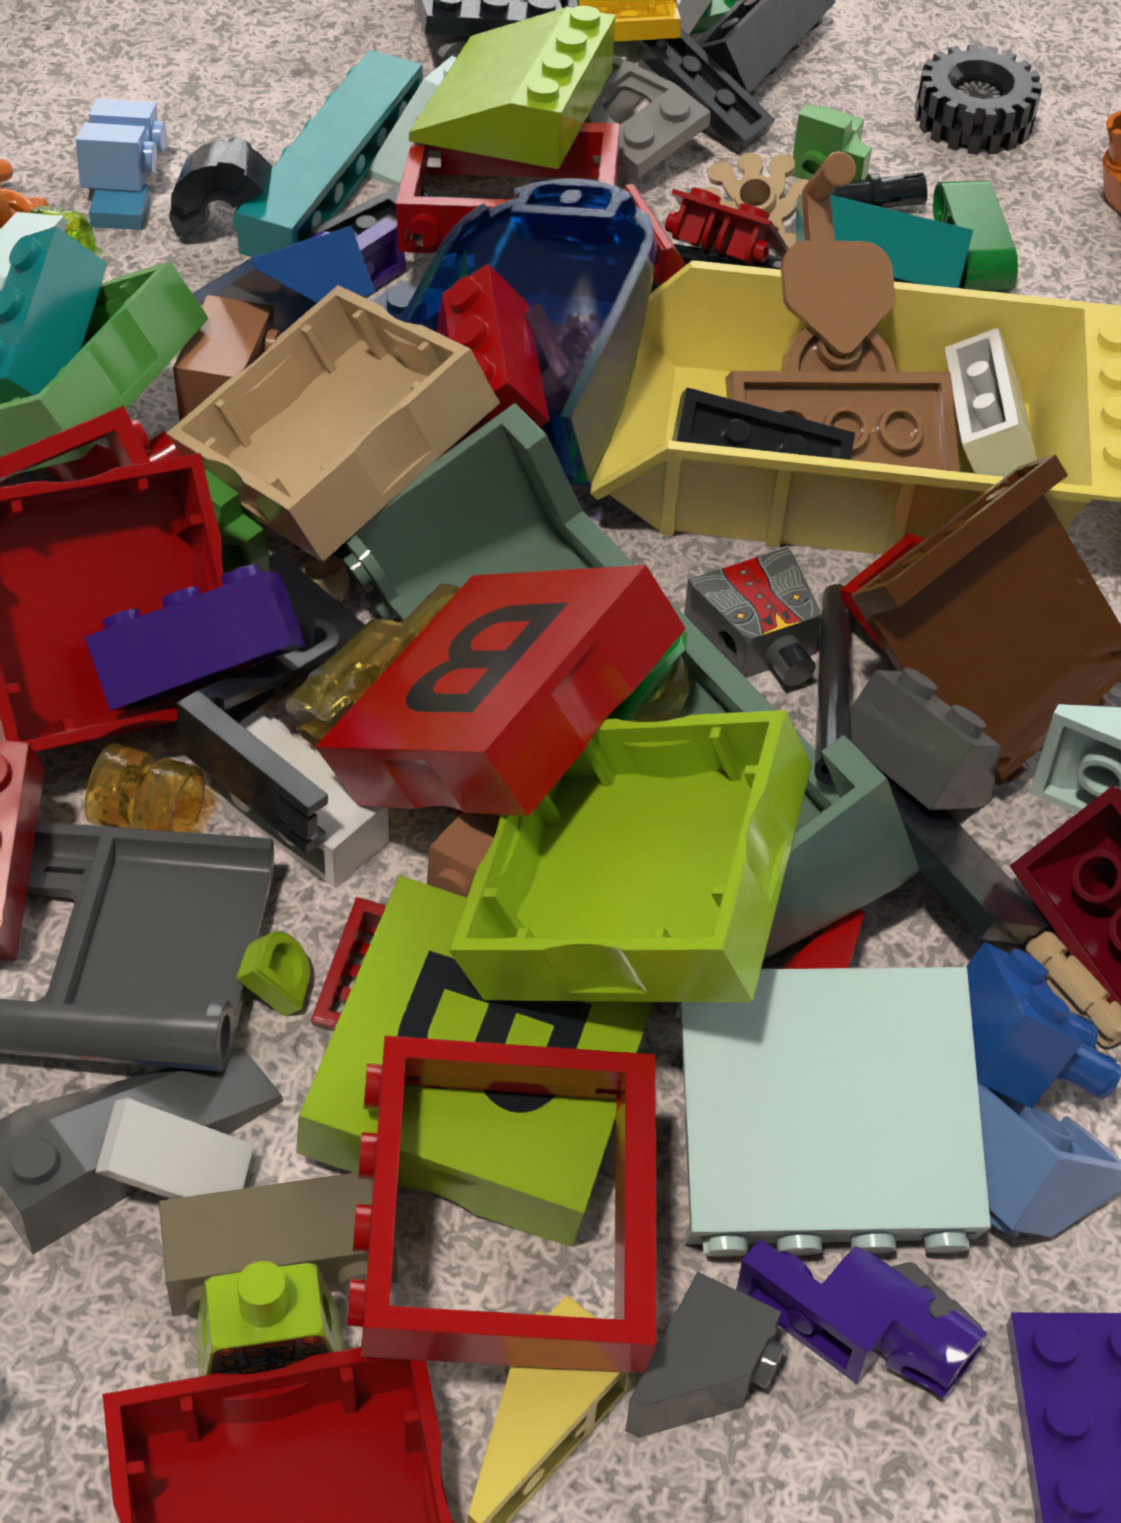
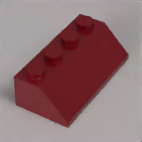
(1078, 886)

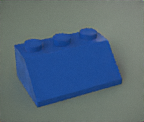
(296, 276)

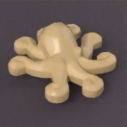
(758, 189)

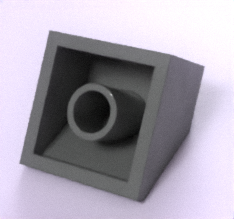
(923, 742)

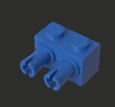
(1028, 1032)

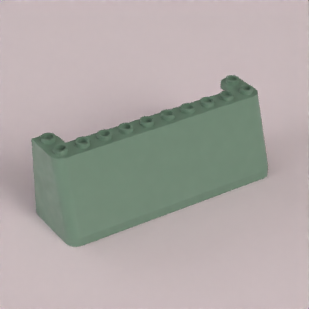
(509, 509)

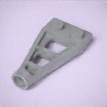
(656, 129)

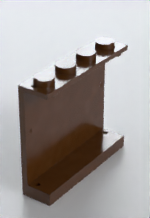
(1001, 615)

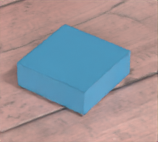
(119, 208)

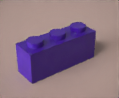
(194, 638)

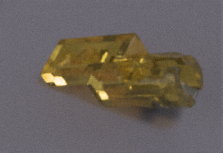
(353, 669)

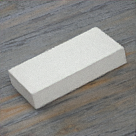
(170, 1153)

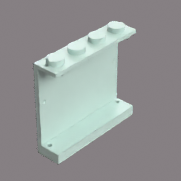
(835, 1113)

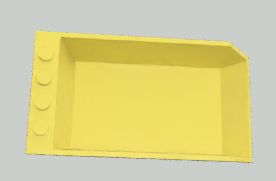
(736, 320)

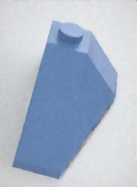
(1040, 1168)

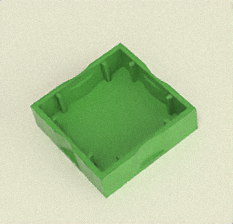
(129, 340)

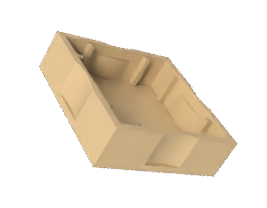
(336, 419)

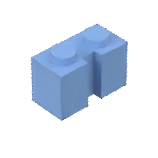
(119, 145)

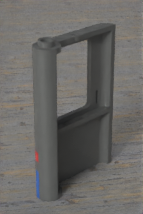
(145, 947)

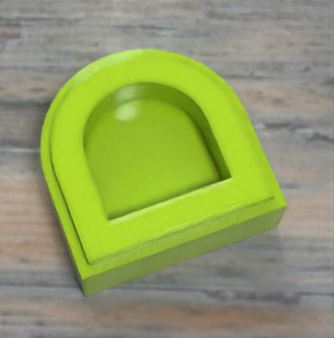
(276, 971)

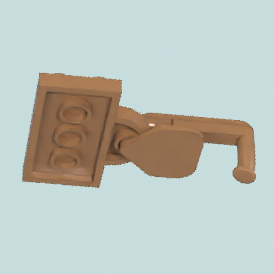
(840, 297)

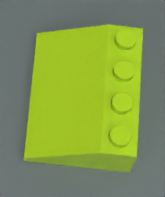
(522, 88)

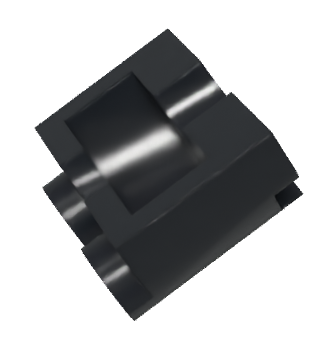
(214, 172)

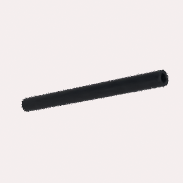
(833, 677)

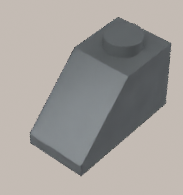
(706, 1359)

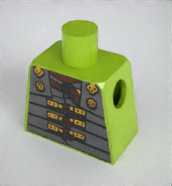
(265, 1319)

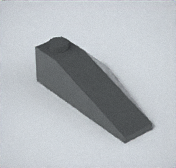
(55, 1144)

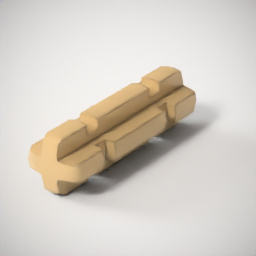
(1077, 987)

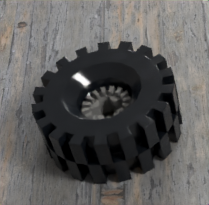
(977, 99)

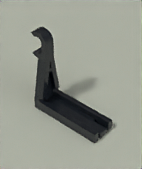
(216, 740)

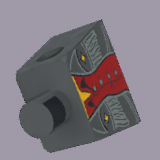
(759, 615)

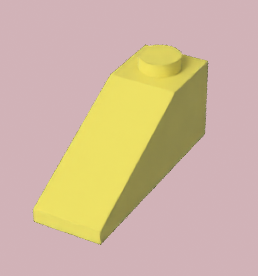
(539, 1426)

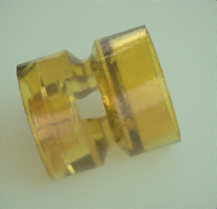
(135, 792)

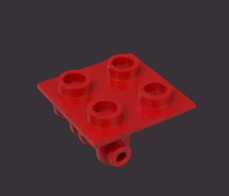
(743, 231)

